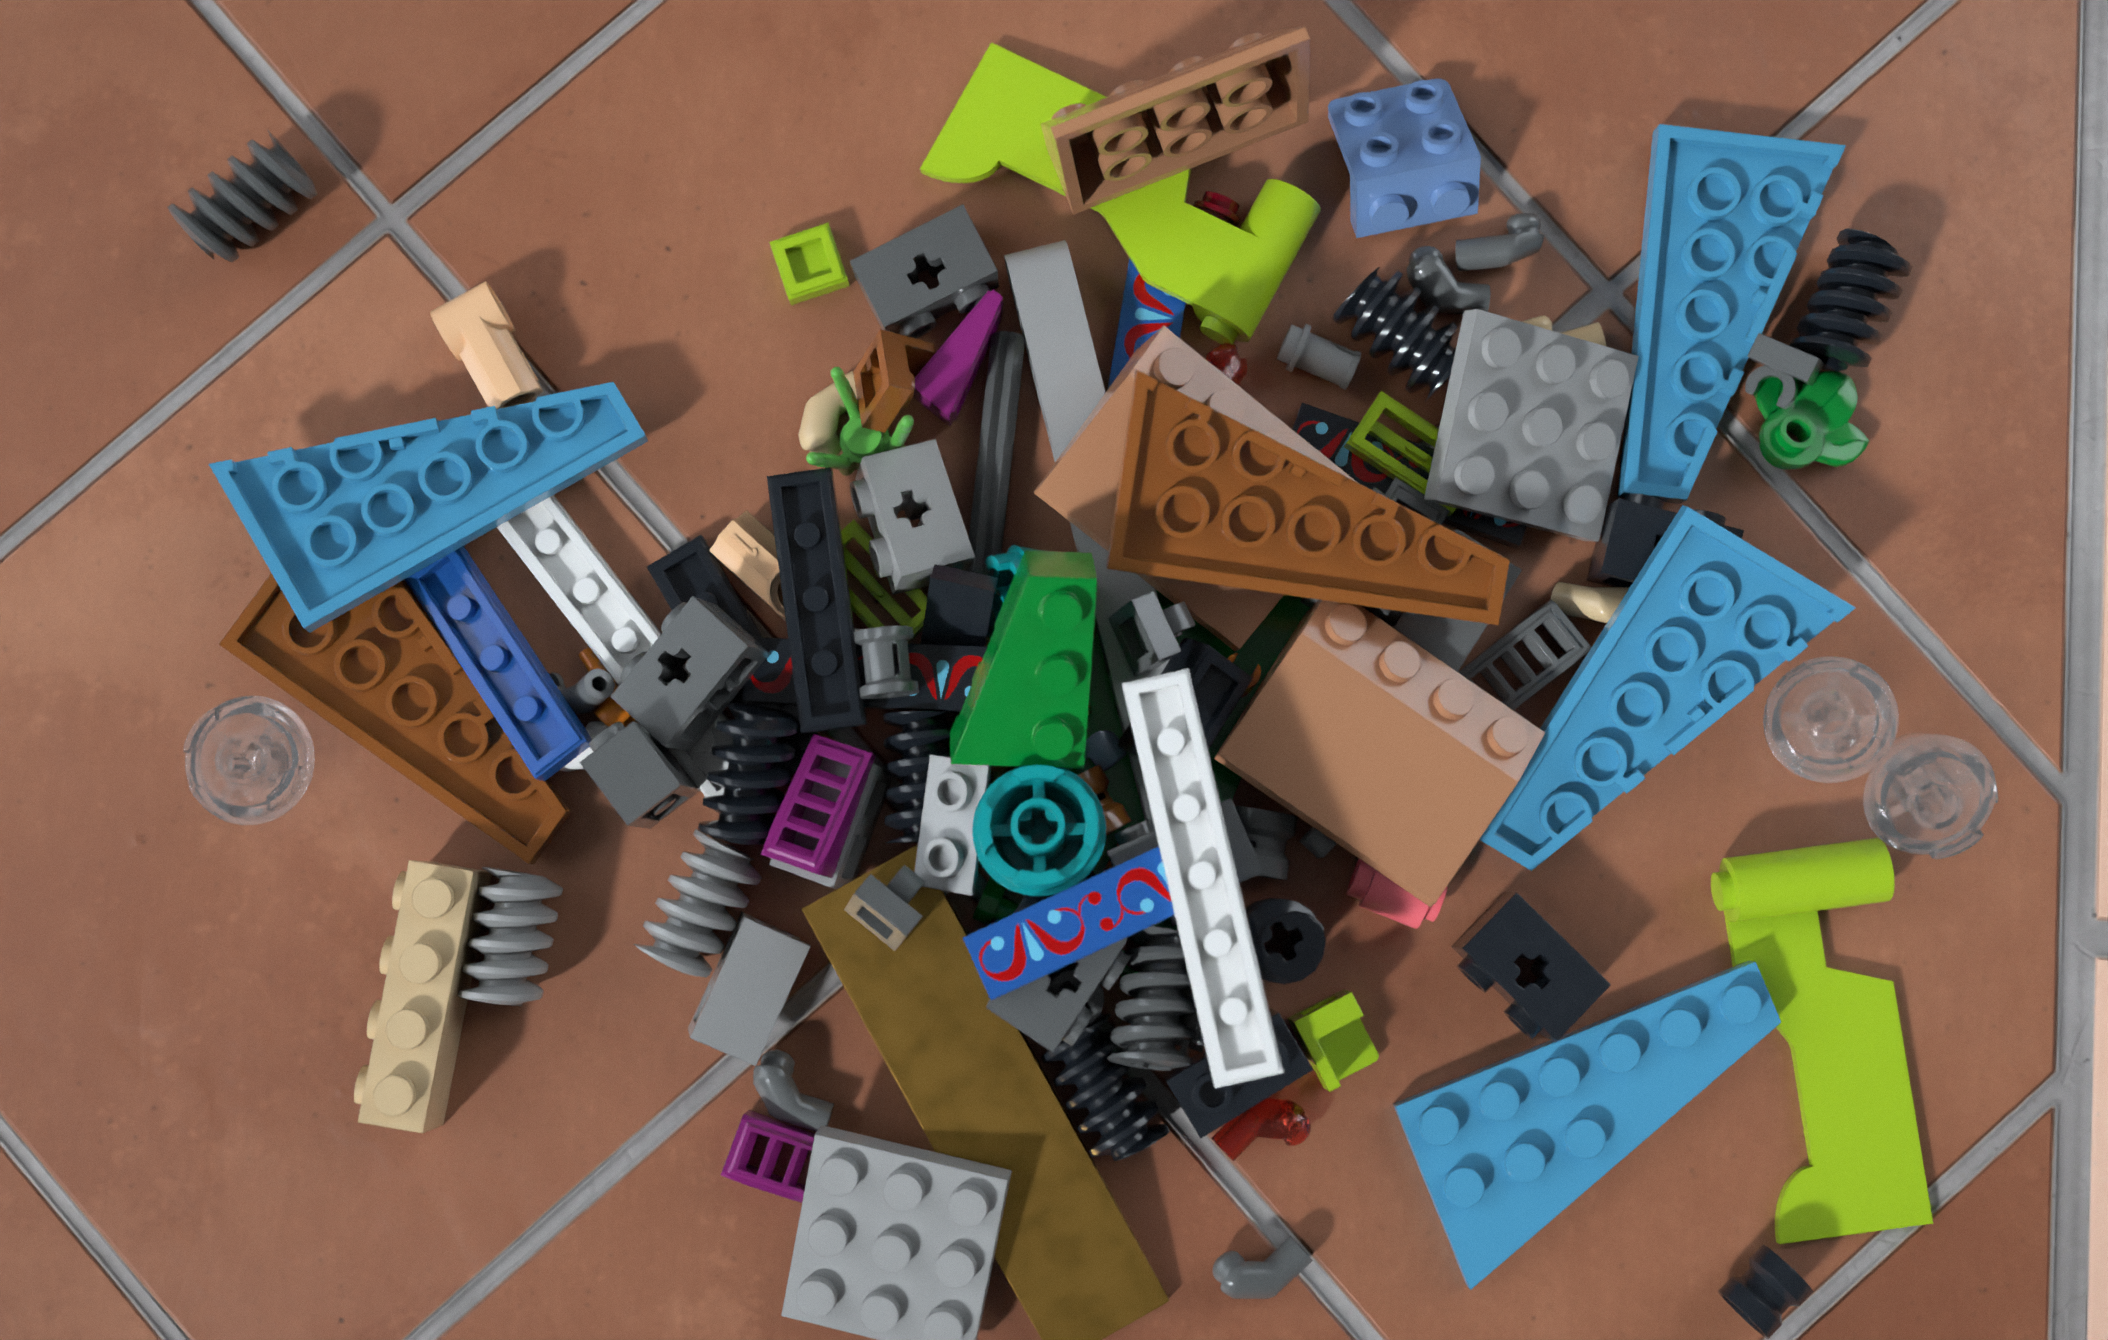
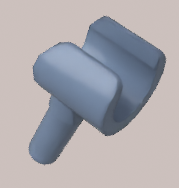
(1103, 749)

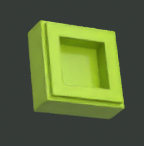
(809, 263)

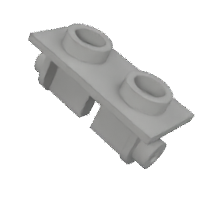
(945, 843)

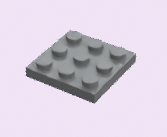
(1531, 426)
(894, 1240)

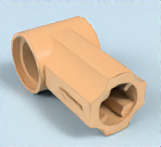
(481, 336)
(751, 555)

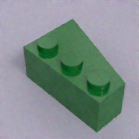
(1036, 672)

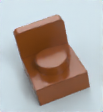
(887, 377)

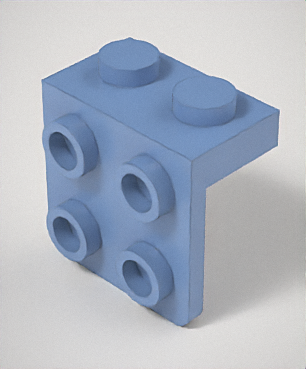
(1406, 156)

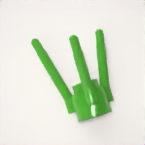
(854, 439)

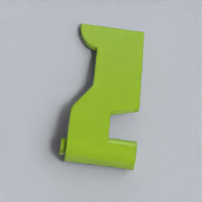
(1174, 246)
(1841, 1039)

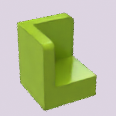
(1334, 1038)

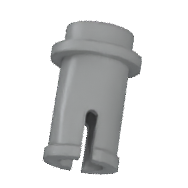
(1318, 356)

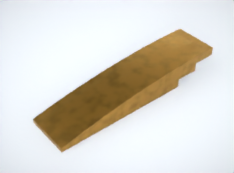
(991, 1104)

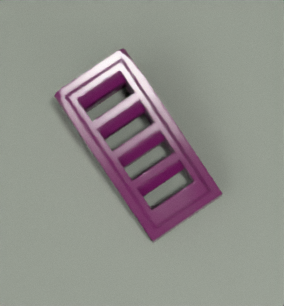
(953, 368)
(789, 816)
(762, 1178)

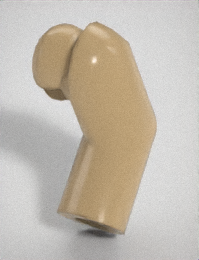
(821, 420)
(1588, 602)

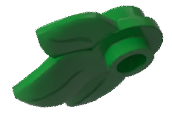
(1817, 420)

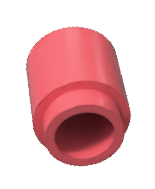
(1389, 899)

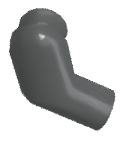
(1501, 250)
(1440, 287)
(588, 691)
(782, 1096)
(1260, 1279)

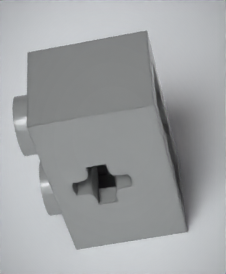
(918, 483)

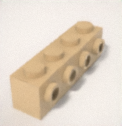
(419, 1013)

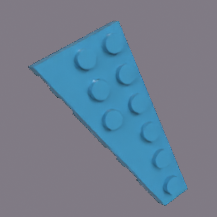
(1711, 267)
(395, 499)
(1670, 662)
(1546, 1124)

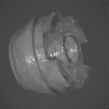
(1831, 719)
(249, 760)
(1930, 795)

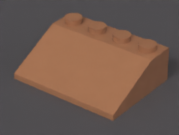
(1181, 117)
(1087, 473)
(1380, 746)

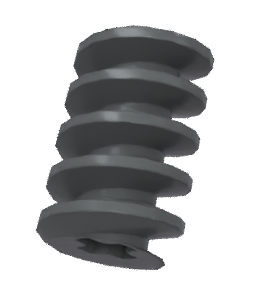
(244, 200)
(1156, 1005)

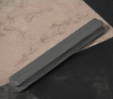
(995, 448)

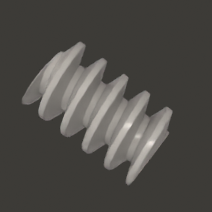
(700, 906)
(511, 938)

